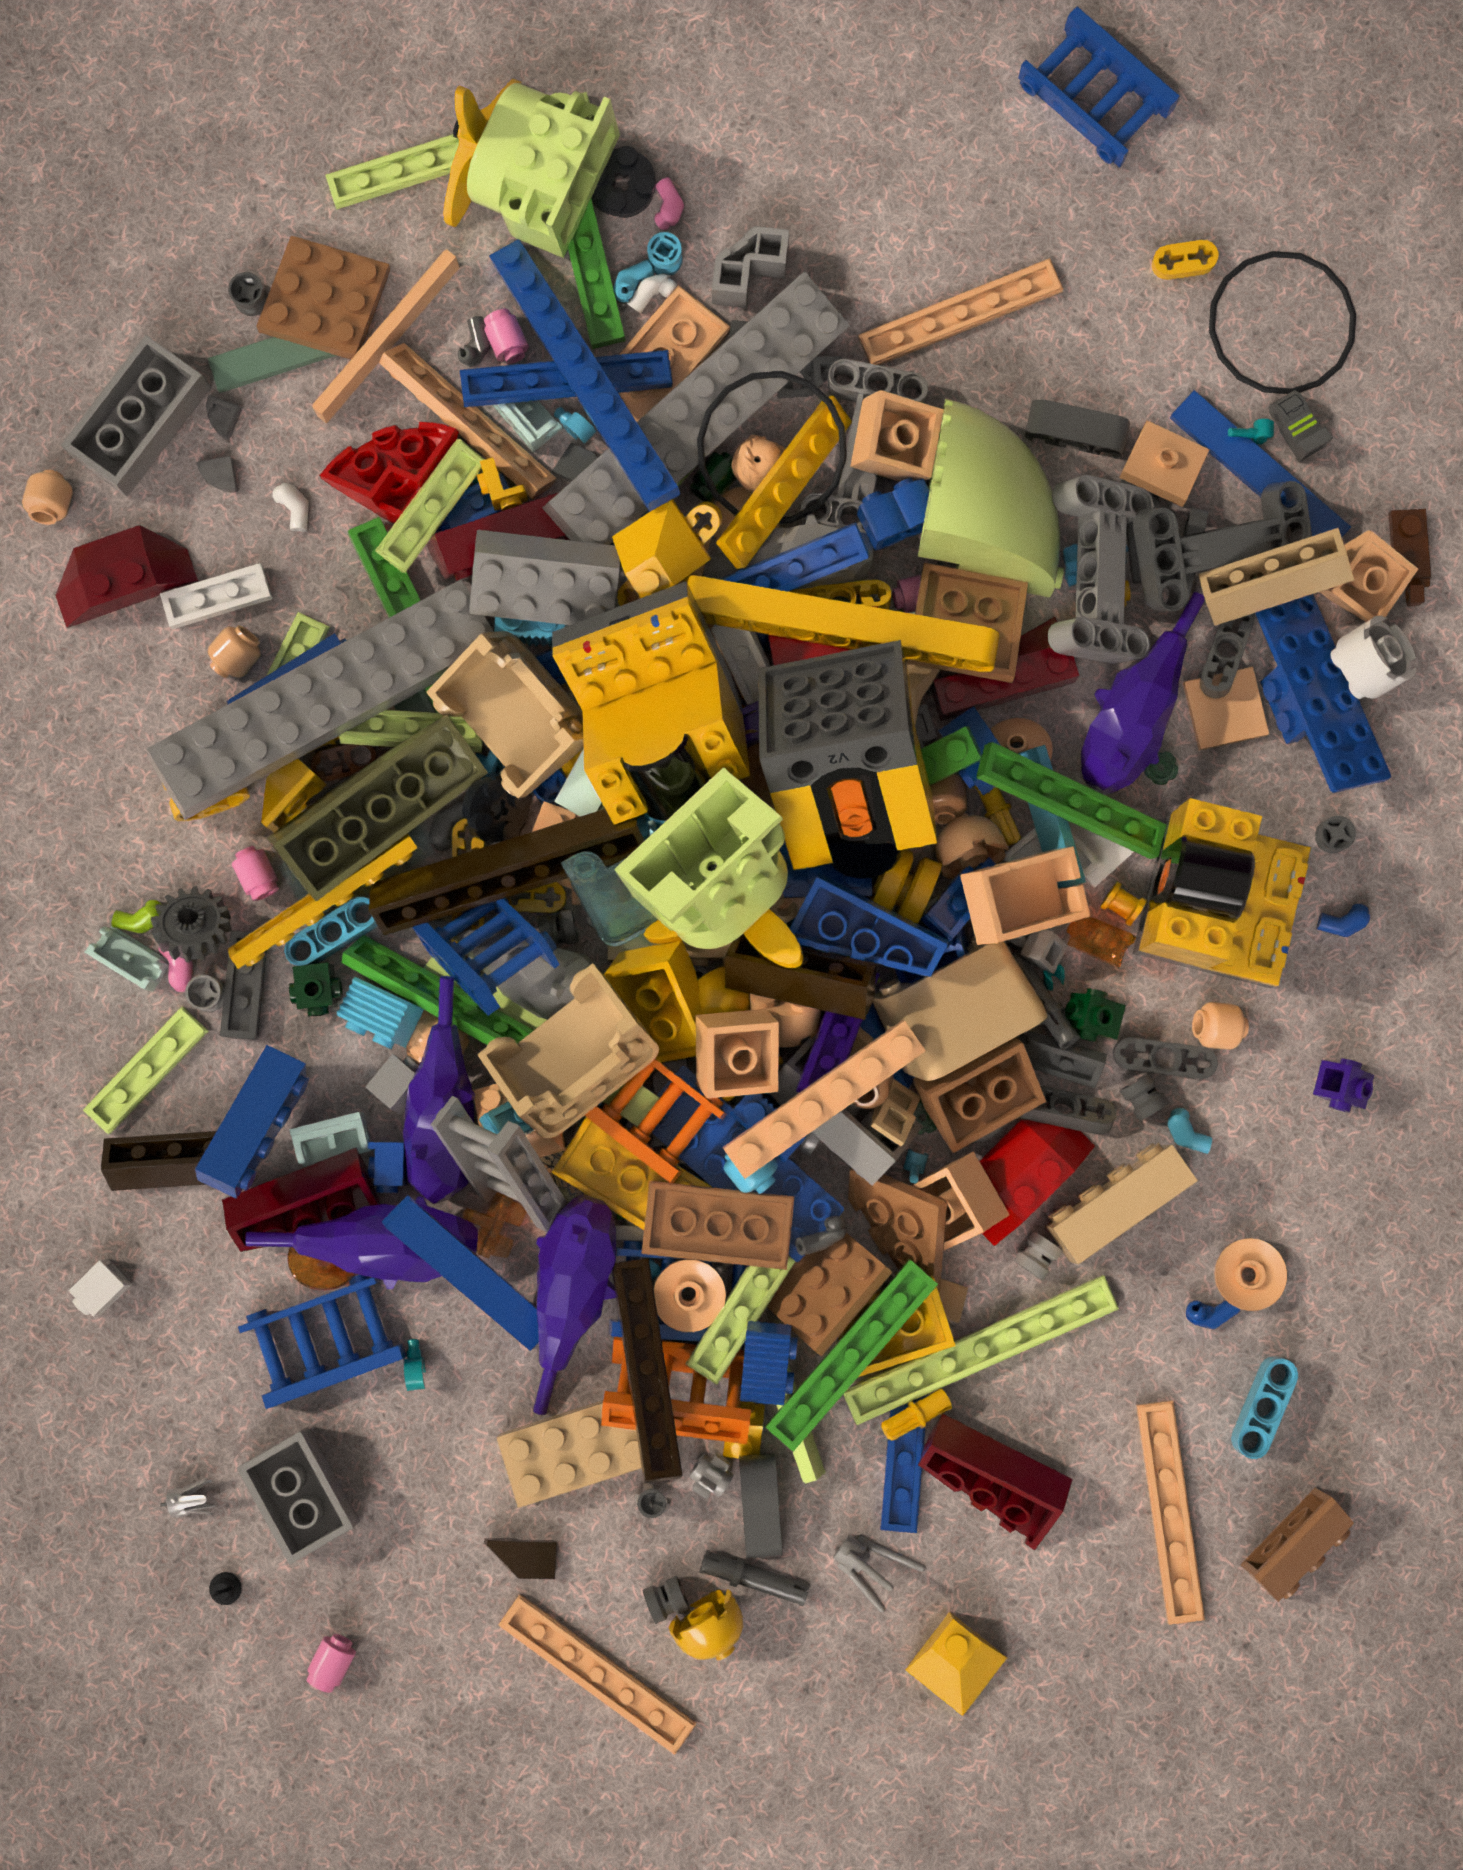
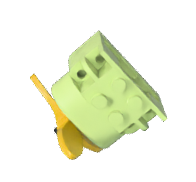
(530, 160)
(715, 873)

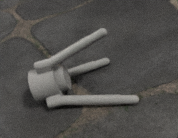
(854, 1556)

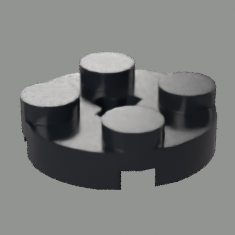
(640, 190)
(482, 819)

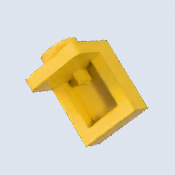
(490, 483)
(753, 1444)

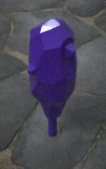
(1136, 711)
(436, 1080)
(365, 1246)
(571, 1284)

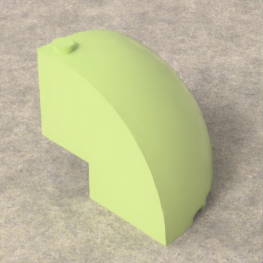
(990, 503)

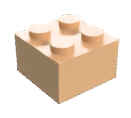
(896, 437)
(737, 1053)
(970, 1198)

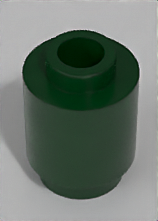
(721, 473)

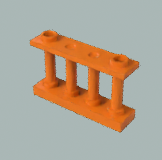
(637, 1138)
(690, 1418)

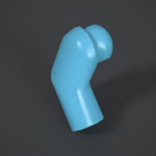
(629, 278)
(1184, 1134)

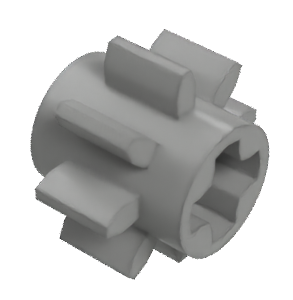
(711, 1475)

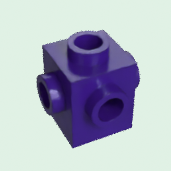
(1344, 1084)

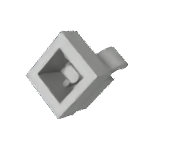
(1040, 949)

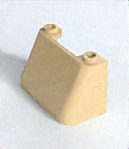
(512, 709)
(962, 1009)
(571, 1057)

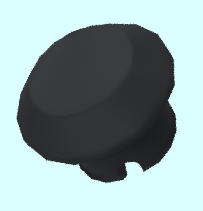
(225, 1588)

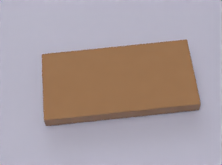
(718, 1225)

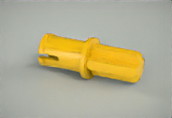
(999, 814)
(916, 1415)

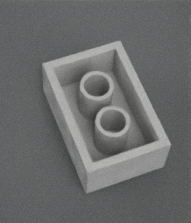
(298, 1495)

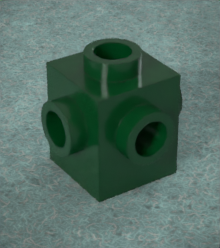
(305, 980)
(1094, 1015)

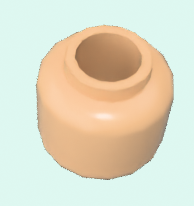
(47, 497)
(234, 651)
(1220, 1025)

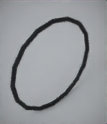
(1212, 321)
(766, 375)

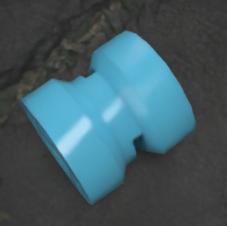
(665, 261)

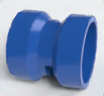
(550, 786)

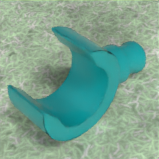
(414, 1367)

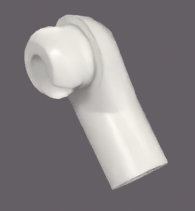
(649, 287)
(296, 503)

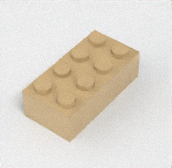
(1120, 1203)
(566, 1454)

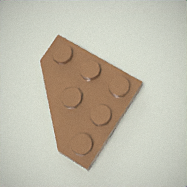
(902, 1221)

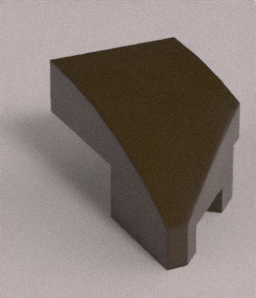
(525, 1557)

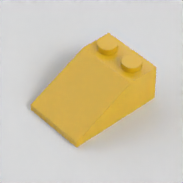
(662, 993)
(920, 1335)

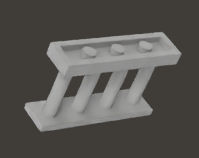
(499, 1163)

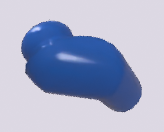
(1347, 925)
(1209, 1316)

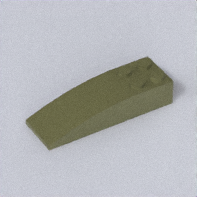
(376, 807)

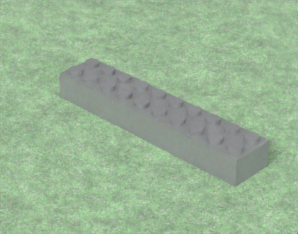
(778, 338)
(316, 701)

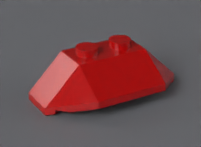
(1030, 1168)

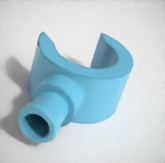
(575, 424)

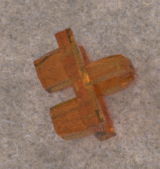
(1099, 940)
(500, 1210)

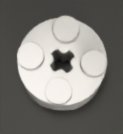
(1374, 658)

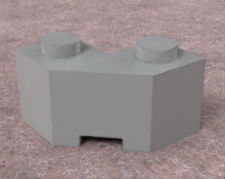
(759, 253)

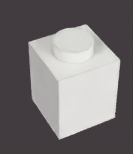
(99, 1288)

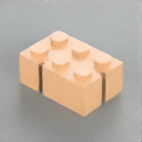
(1024, 896)

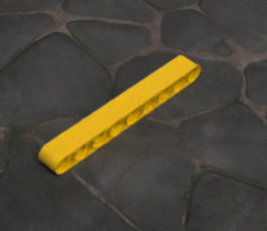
(844, 623)

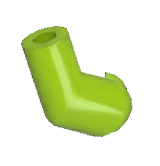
(138, 922)

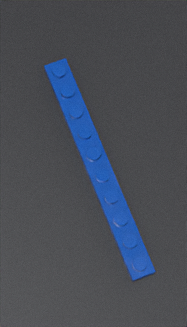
(585, 376)
(782, 571)

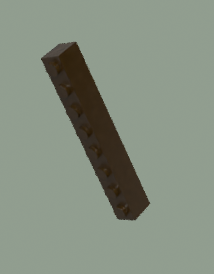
(499, 870)

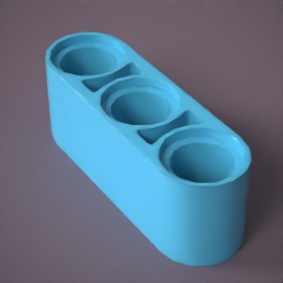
(316, 933)
(1267, 1425)

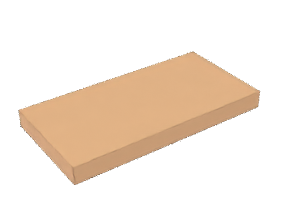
(688, 334)

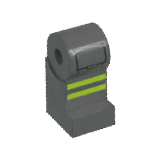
(1299, 425)

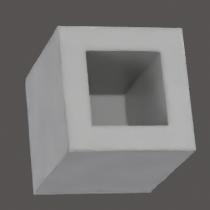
(392, 1082)

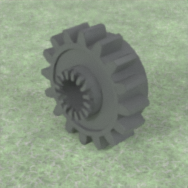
(174, 928)

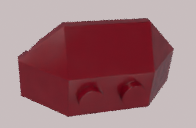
(121, 573)

